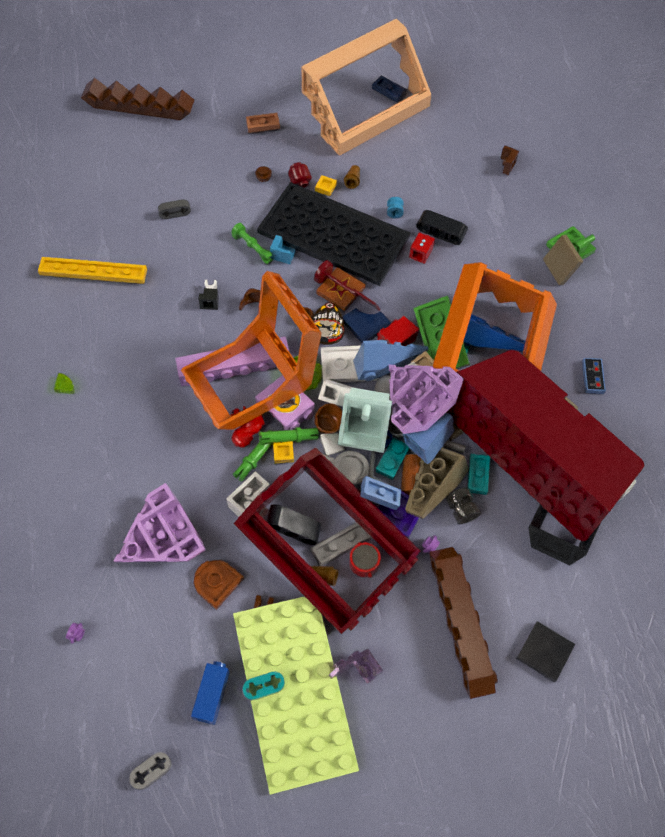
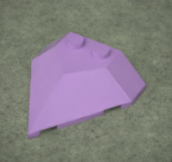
(421, 395)
(161, 532)

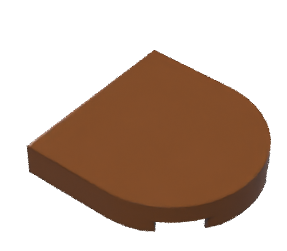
(216, 581)

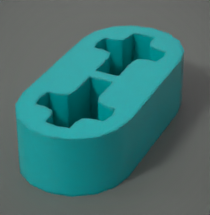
(262, 680)

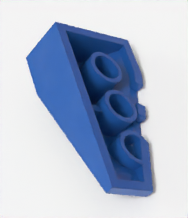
(482, 335)

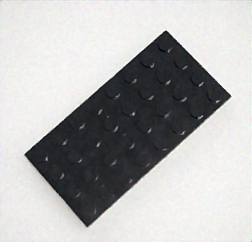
(334, 233)

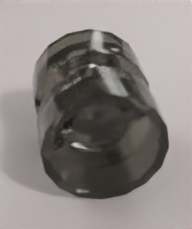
(463, 507)

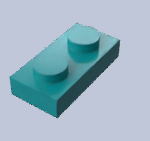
(392, 459)
(478, 474)

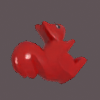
(244, 434)

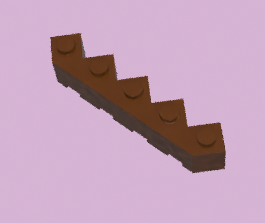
(137, 100)
(463, 623)

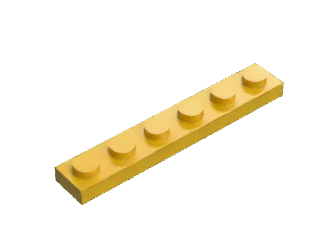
(92, 270)

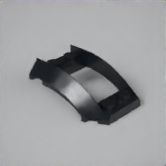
(555, 546)

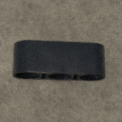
(442, 227)
(293, 524)

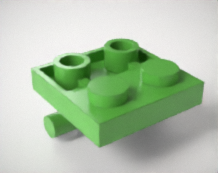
(581, 244)

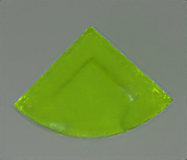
(64, 384)

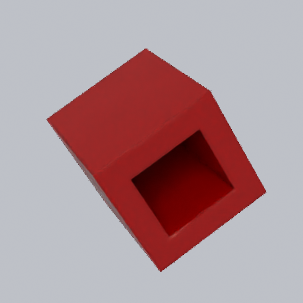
(421, 248)

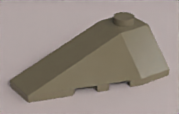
(436, 482)

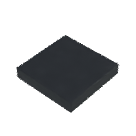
(545, 651)

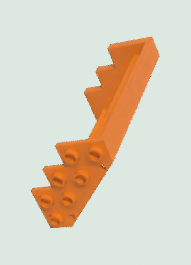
(479, 279)

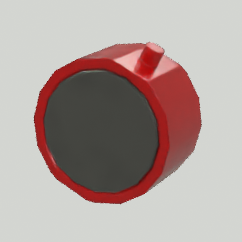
(364, 559)

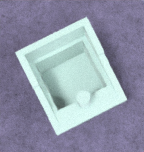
(365, 420)

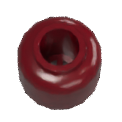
(299, 174)

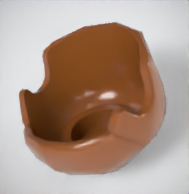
(328, 419)

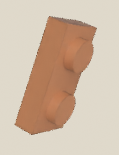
(262, 122)

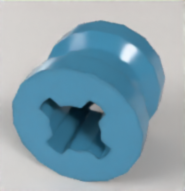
(395, 207)

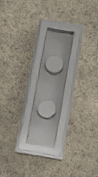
(339, 544)

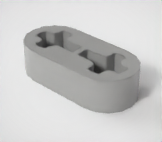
(147, 766)

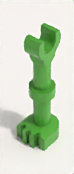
(240, 231)

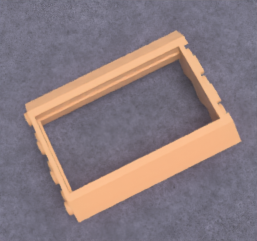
(312, 72)

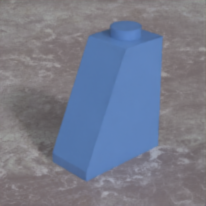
(429, 442)

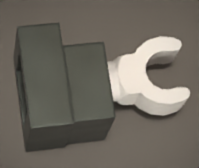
(210, 297)

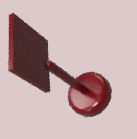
(324, 271)

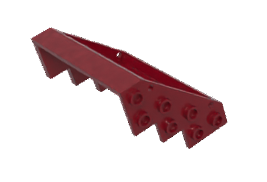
(297, 569)

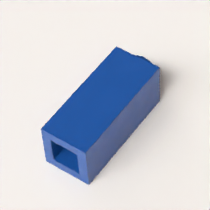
(210, 693)

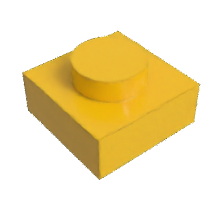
(325, 185)
(283, 452)

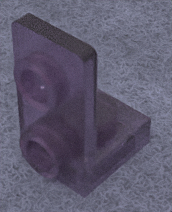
(363, 661)

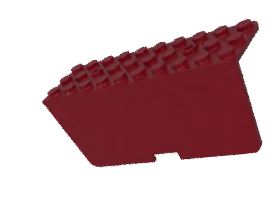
(543, 441)

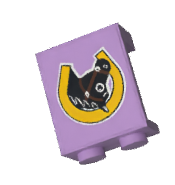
(291, 412)

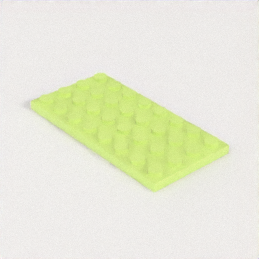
(305, 724)

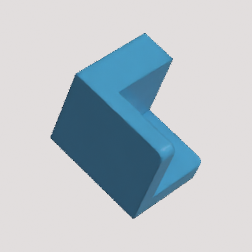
(280, 252)

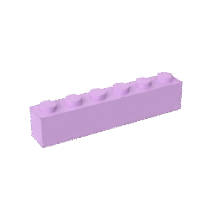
(248, 361)

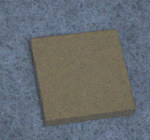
(562, 260)

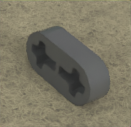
(174, 209)

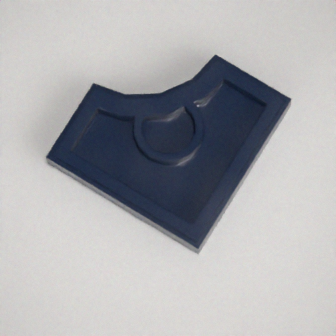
(365, 325)

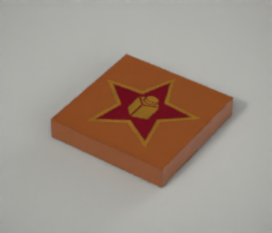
(336, 294)

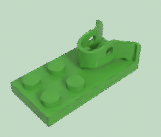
(431, 322)

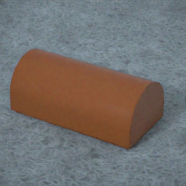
(410, 468)

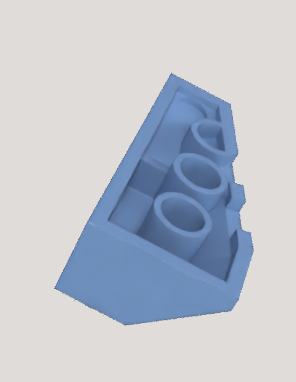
(376, 355)

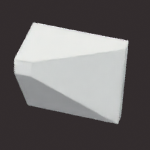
(330, 444)

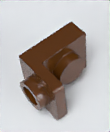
(509, 159)

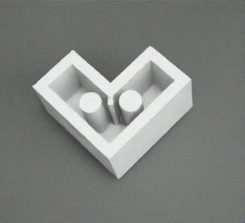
(246, 493)

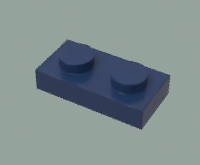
(389, 88)

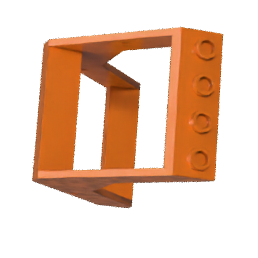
(262, 330)

